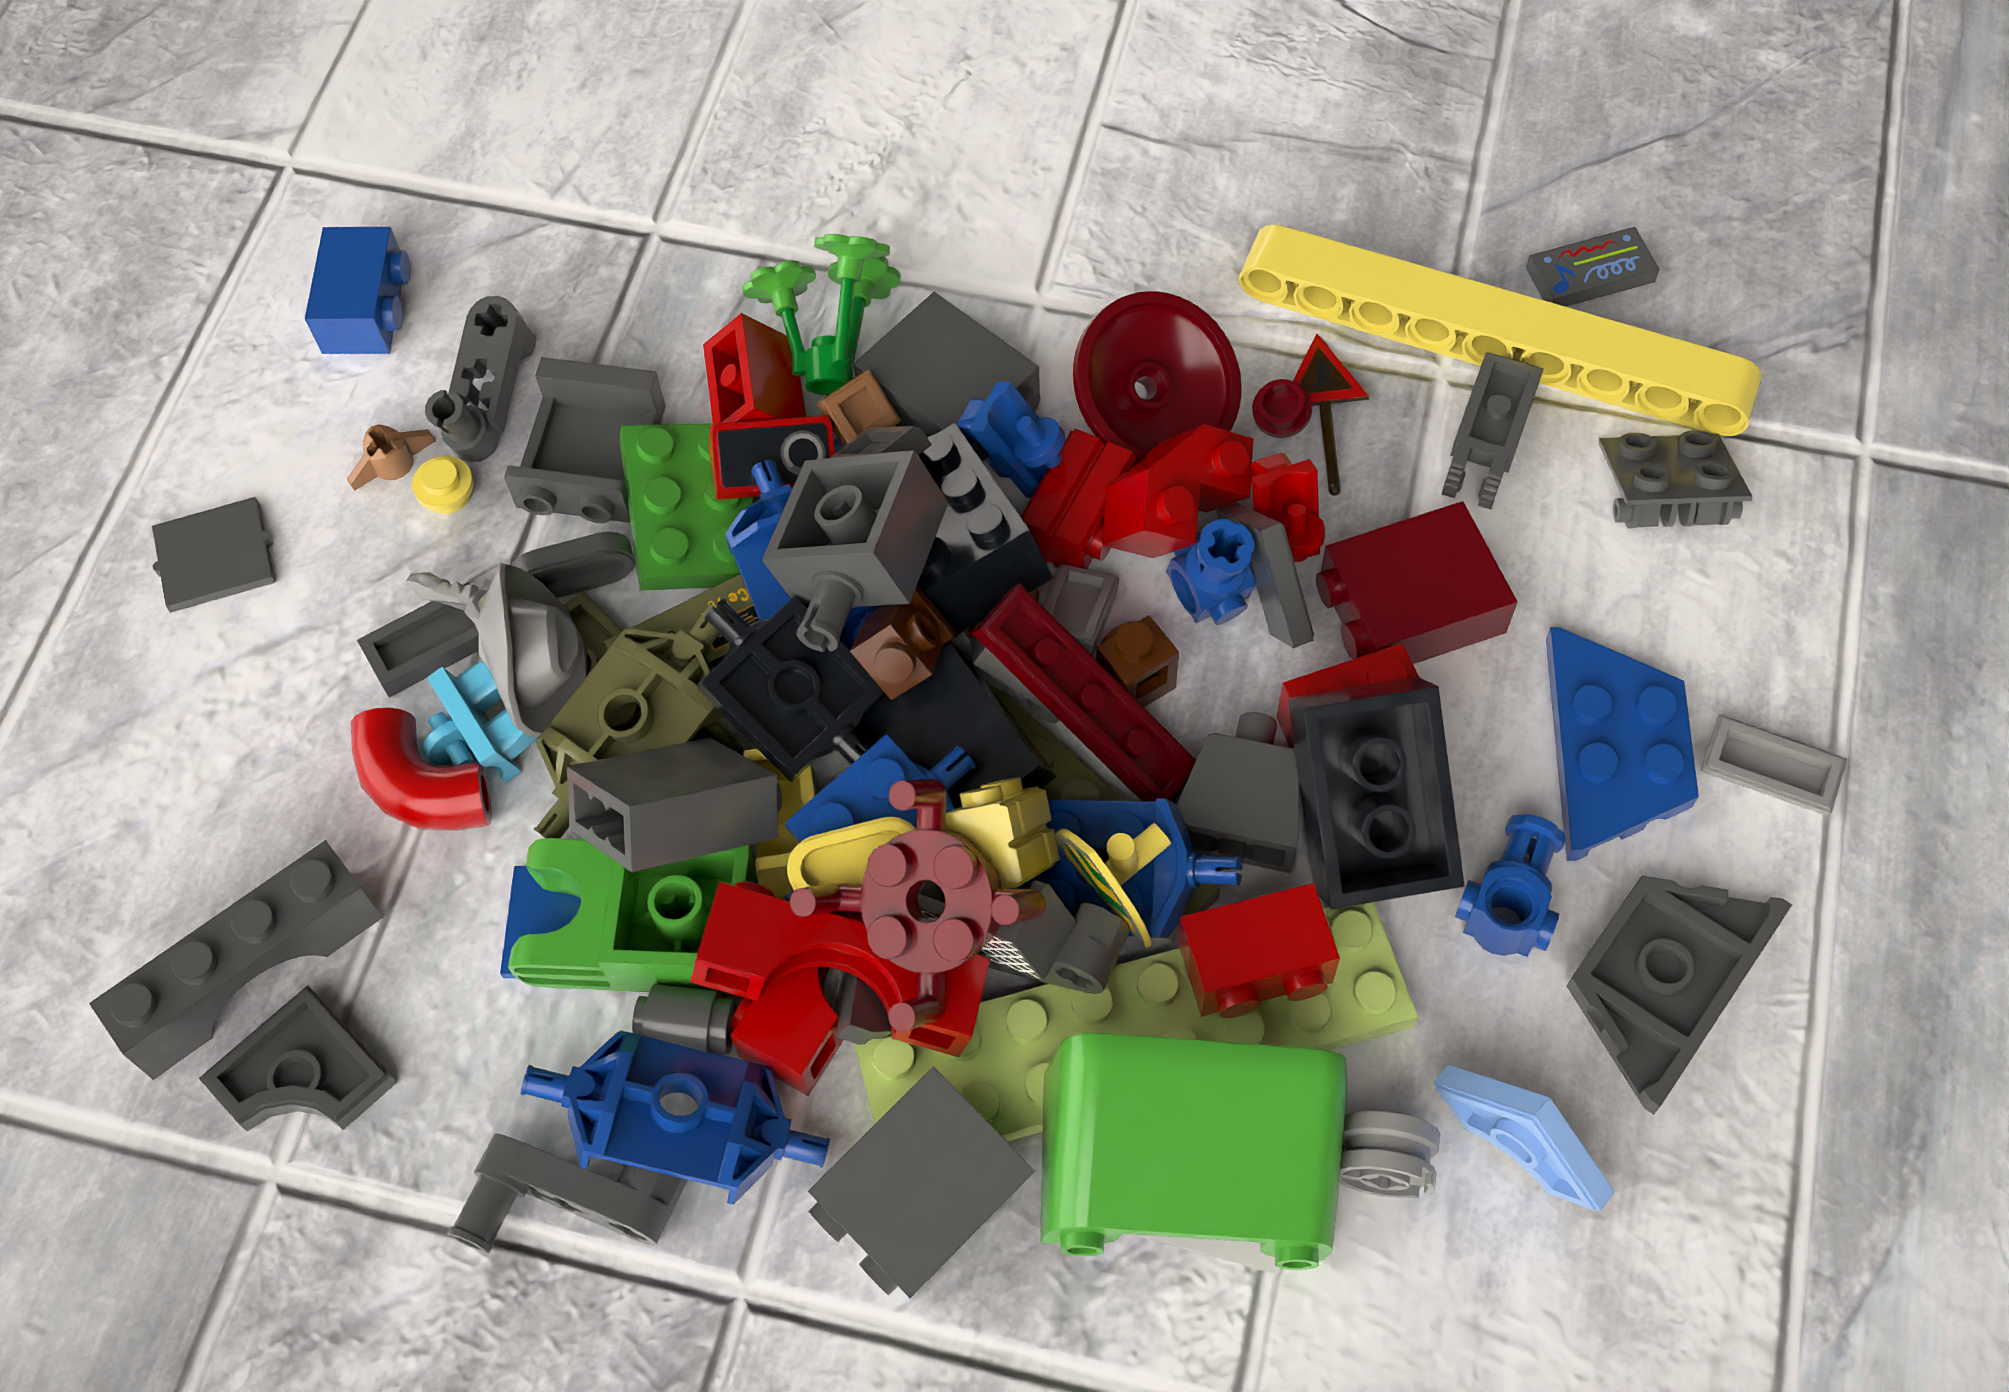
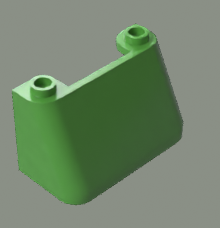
(1192, 1144)

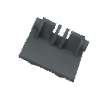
(1671, 474)

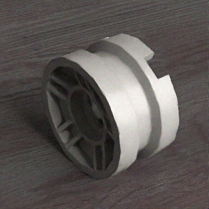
(1388, 1154)

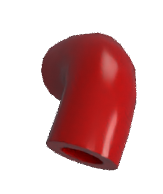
(409, 787)

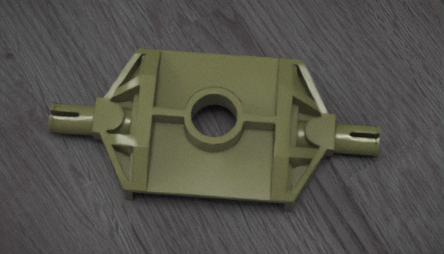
(641, 668)

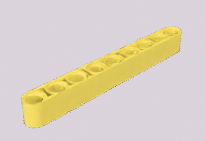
(1469, 318)

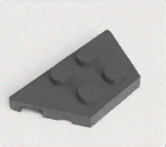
(1668, 975)

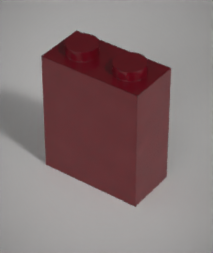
(1417, 586)

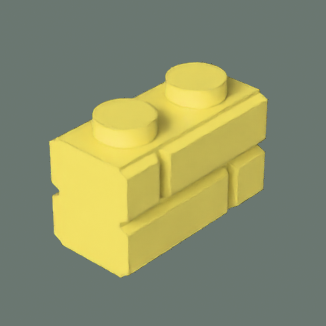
(1008, 829)

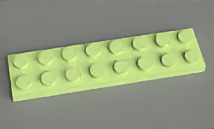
(1145, 997)

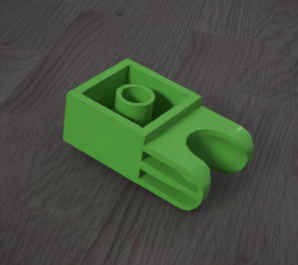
(627, 921)

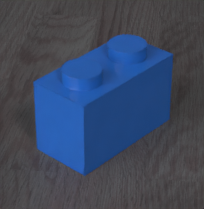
(357, 290)

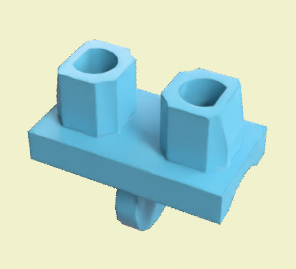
(492, 741)

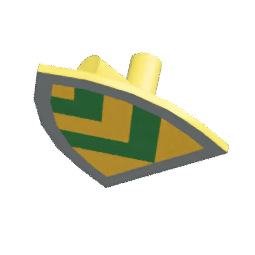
(1125, 860)

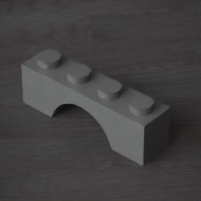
(174, 999)

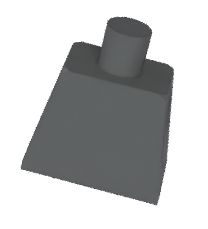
(1244, 796)

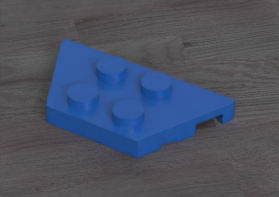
(1617, 742)

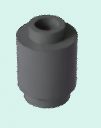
(686, 1017)

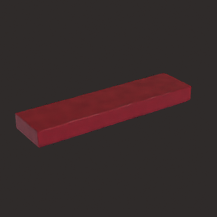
(1085, 696)

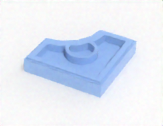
(1528, 1131)

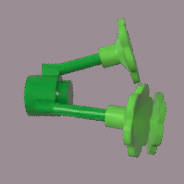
(862, 275)

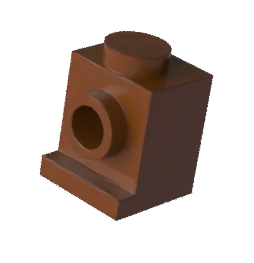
(902, 643)
(1136, 652)

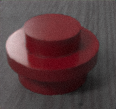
(1282, 408)

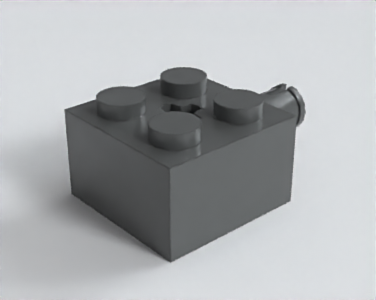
(854, 537)

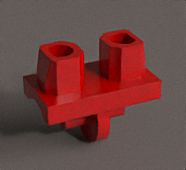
(1290, 497)

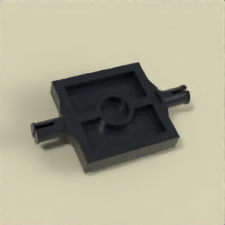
(786, 695)

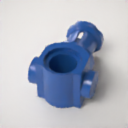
(1215, 572)
(1518, 887)

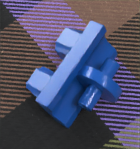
(1014, 436)

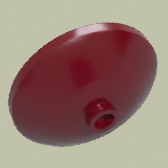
(1171, 352)

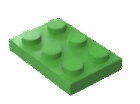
(675, 509)

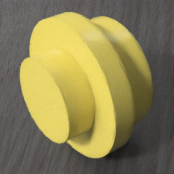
(443, 484)

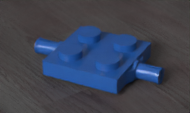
(864, 788)

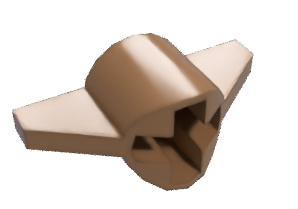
(387, 454)

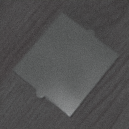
(212, 554)

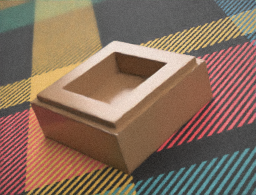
(857, 407)

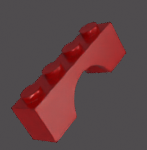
(759, 939)
(790, 1027)

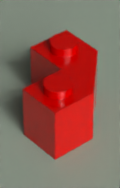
(1159, 499)

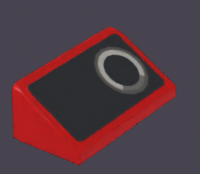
(741, 445)

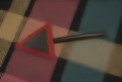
(1328, 384)

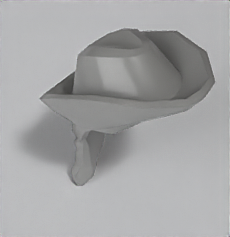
(522, 641)

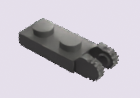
(1493, 423)

